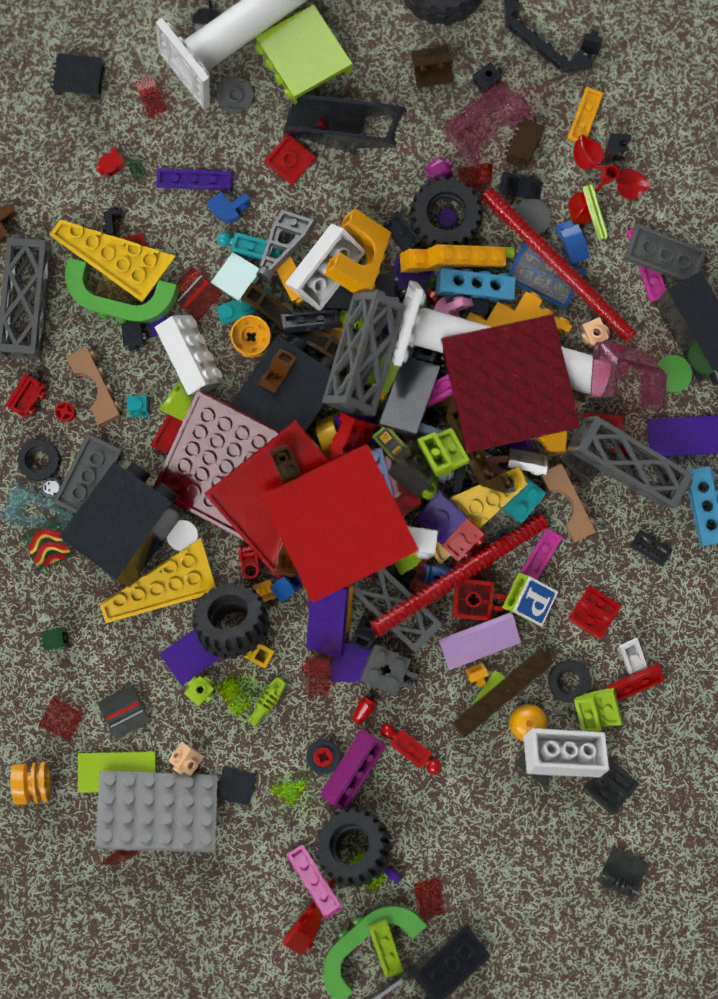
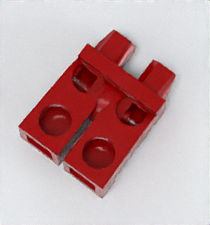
(352, 434)

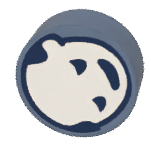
(51, 487)

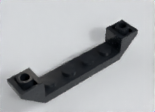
(580, 60)

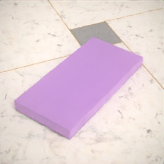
(480, 641)

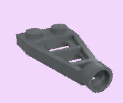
(290, 223)

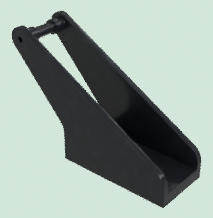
(345, 122)
(443, 966)

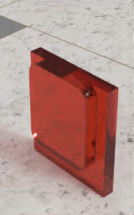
(61, 719)
(429, 898)

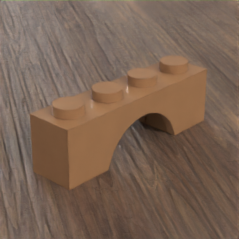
(104, 408)
(558, 481)

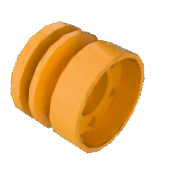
(251, 325)
(28, 783)

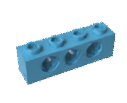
(446, 287)
(706, 476)

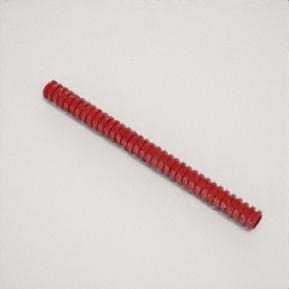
(559, 265)
(459, 575)

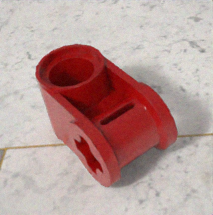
(248, 560)

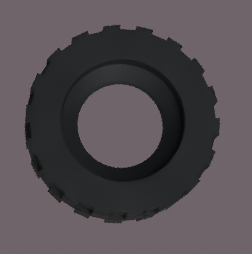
(24, 460)
(569, 666)

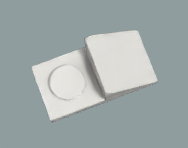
(632, 656)

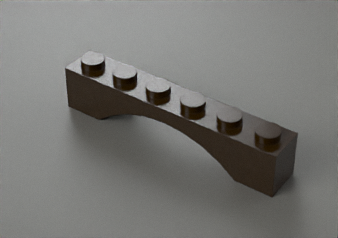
(272, 310)
(502, 693)

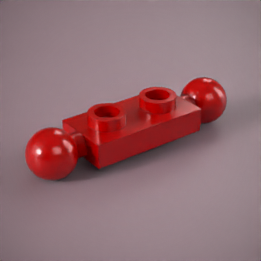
(411, 748)

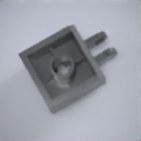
(396, 667)

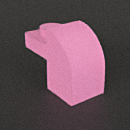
(453, 305)

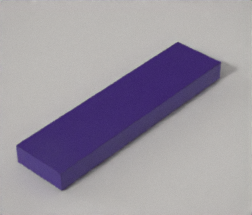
(194, 179)

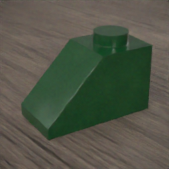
(54, 639)

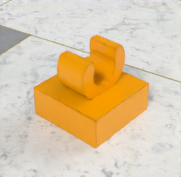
(264, 590)
(477, 674)

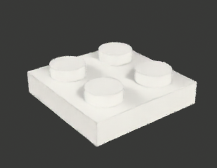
(528, 461)

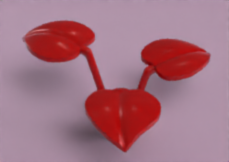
(590, 153)

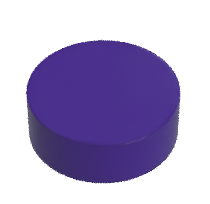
(447, 218)

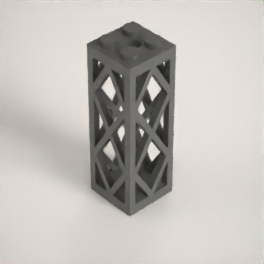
(15, 249)
(368, 304)
(672, 490)
(425, 635)

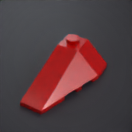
(302, 933)

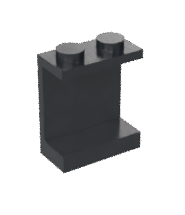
(78, 75)

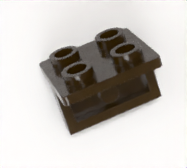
(432, 66)

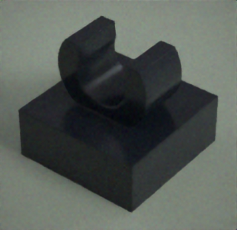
(591, 42)

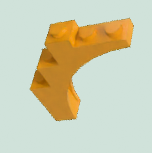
(527, 309)

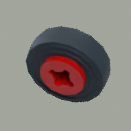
(323, 756)

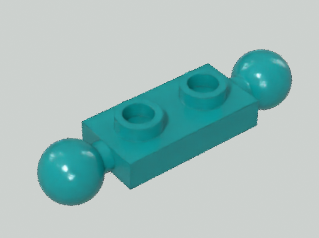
(246, 245)

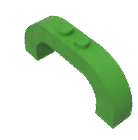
(160, 304)
(349, 939)

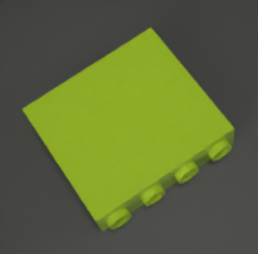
(302, 53)

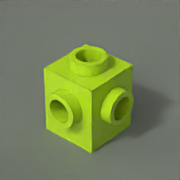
(194, 694)

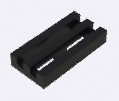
(648, 555)

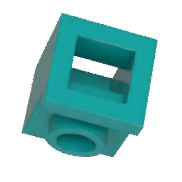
(138, 406)

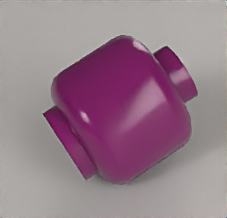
(439, 168)

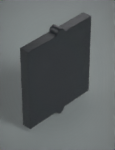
(235, 786)

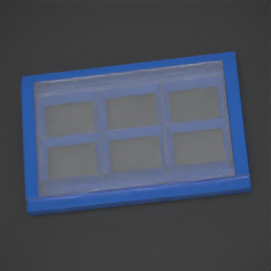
(537, 277)

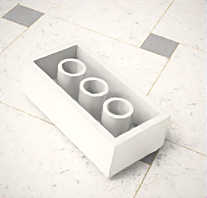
(189, 354)
(566, 753)

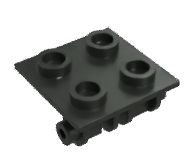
(623, 872)

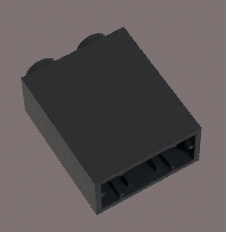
(692, 318)
(298, 396)
(123, 522)

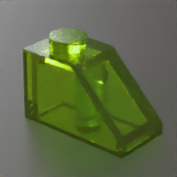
(234, 696)

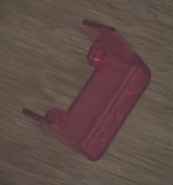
(484, 118)
(614, 362)

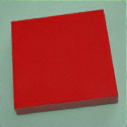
(290, 159)

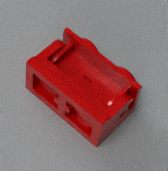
(26, 396)

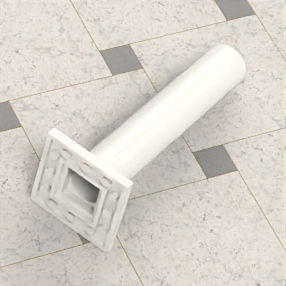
(217, 41)
(426, 328)

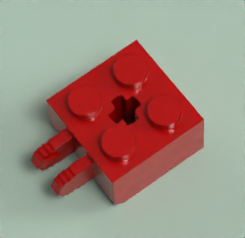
(479, 611)

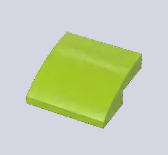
(598, 710)

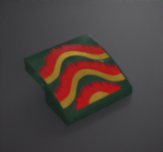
(46, 546)

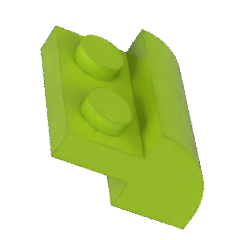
(443, 452)

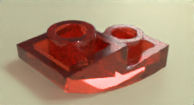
(150, 96)

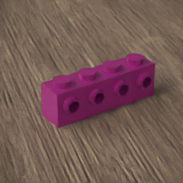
(351, 770)

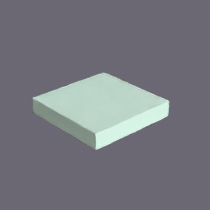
(235, 276)

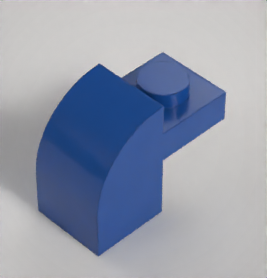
(227, 211)
(573, 241)

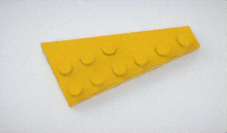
(122, 261)
(481, 505)
(172, 582)

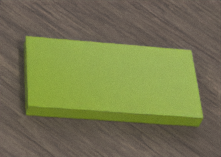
(92, 763)

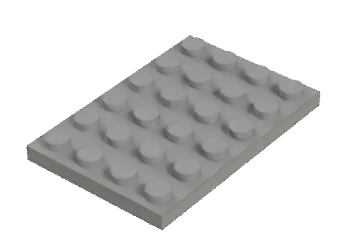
(156, 811)

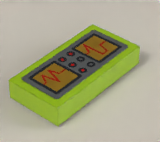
(388, 441)

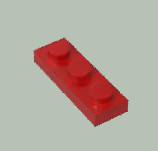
(637, 682)

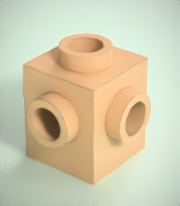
(591, 327)
(185, 759)

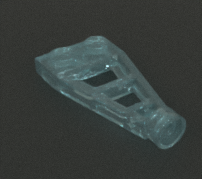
(16, 503)

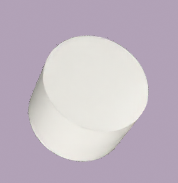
(182, 535)

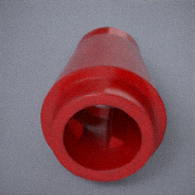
(364, 709)

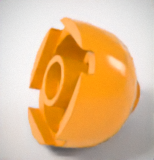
(526, 718)

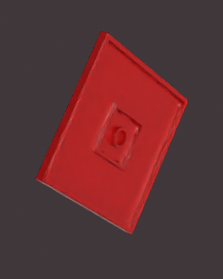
(240, 491)
(339, 523)

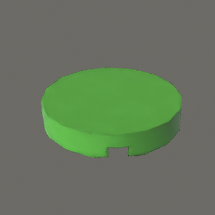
(677, 371)

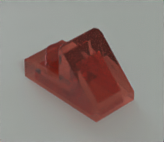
(477, 176)

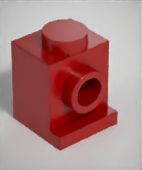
(110, 164)

